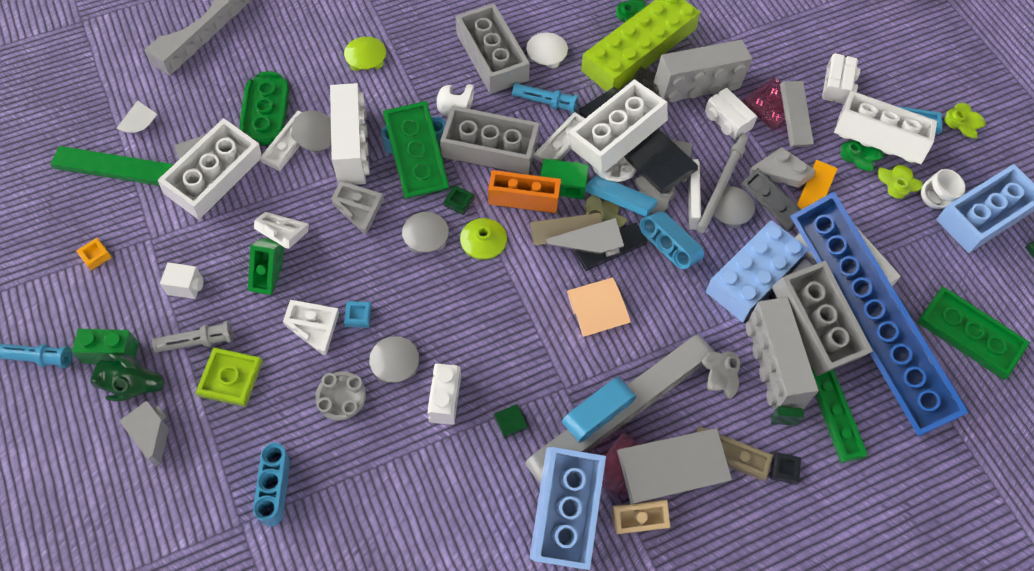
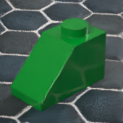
(264, 265)

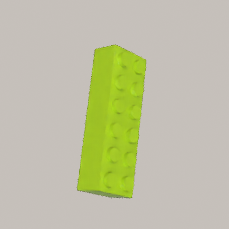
(639, 42)

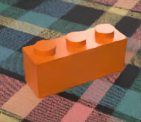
(524, 191)

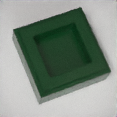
(459, 200)
(787, 416)
(510, 421)

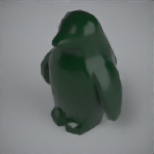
(125, 378)

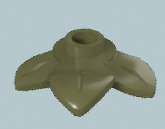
(607, 209)

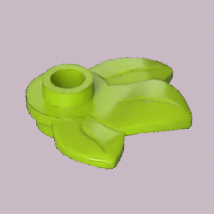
(964, 119)
(899, 181)

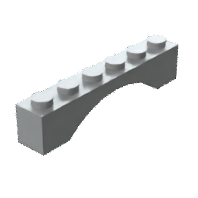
(174, 49)

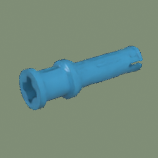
(557, 97)
(41, 355)

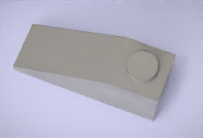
(596, 239)

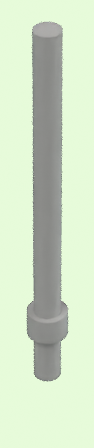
(735, 154)

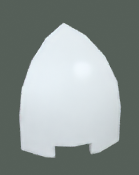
(137, 118)

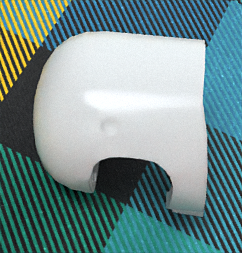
(446, 99)
(942, 189)

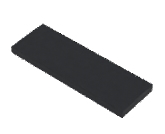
(655, 157)

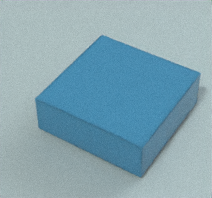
(357, 314)

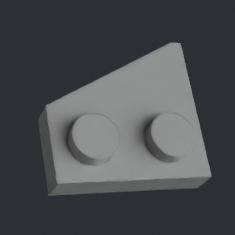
(785, 168)
(357, 204)

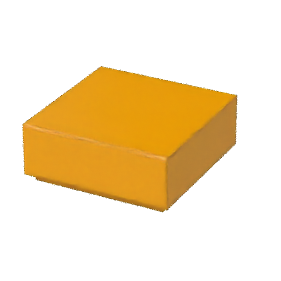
(94, 254)

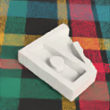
(281, 229)
(312, 323)

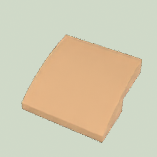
(598, 306)

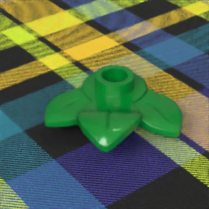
(628, 9)
(861, 155)

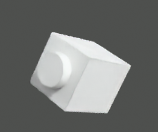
(181, 280)

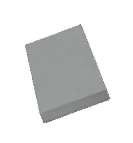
(673, 465)

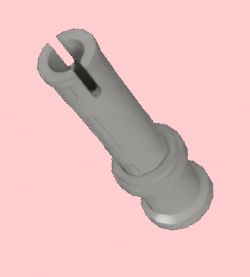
(207, 334)

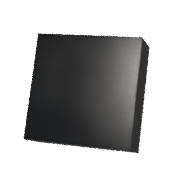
(785, 468)

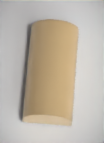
(640, 516)

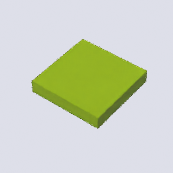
(229, 377)

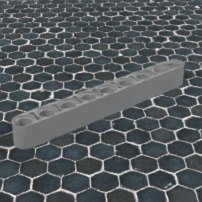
(647, 387)

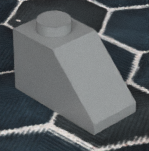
(148, 430)

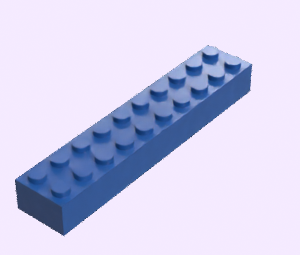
(893, 336)

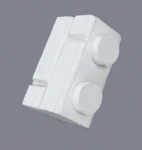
(840, 78)
(730, 113)
(444, 394)

